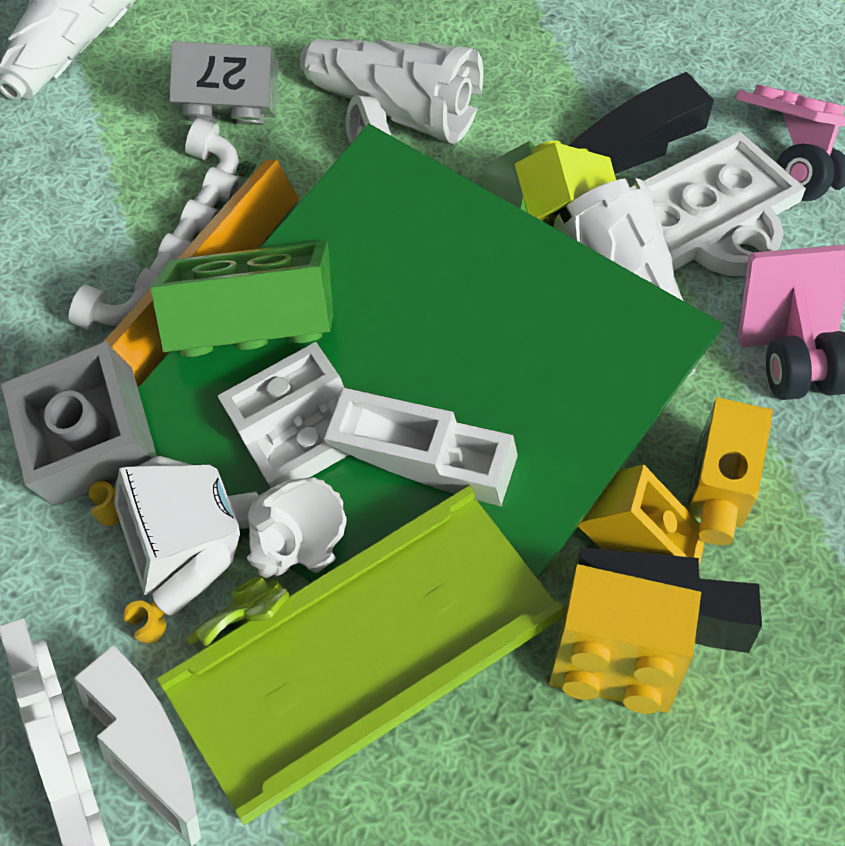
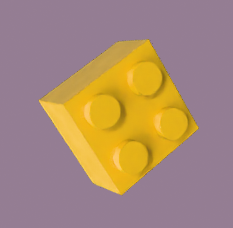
(625, 640)

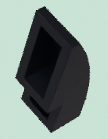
(648, 122)
(727, 609)

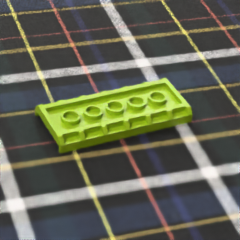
(357, 653)

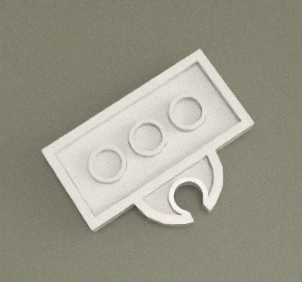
(723, 201)
(52, 738)

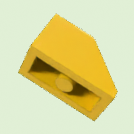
(642, 517)

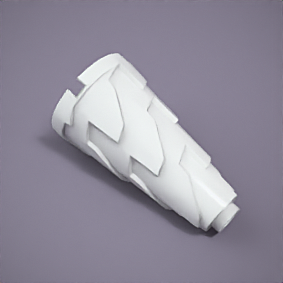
(50, 39)
(415, 84)
(623, 229)

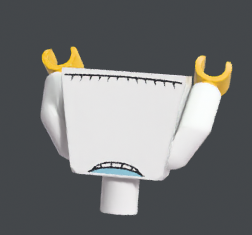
(176, 530)

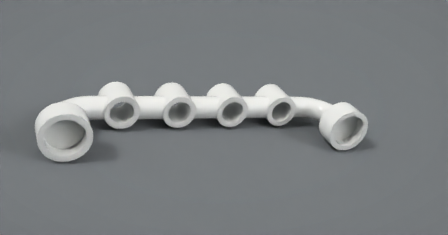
(219, 184)

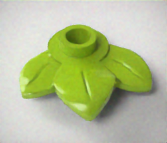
(252, 602)

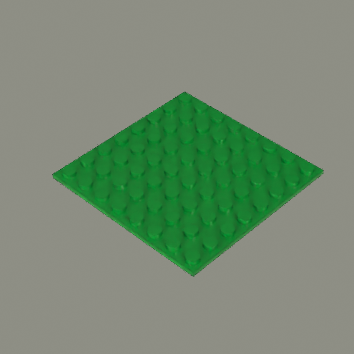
(463, 312)

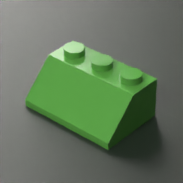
(244, 298)

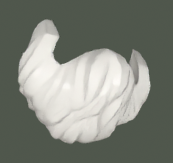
(295, 525)

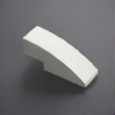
(423, 444)
(139, 740)

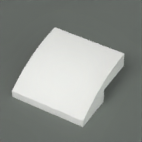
(287, 414)

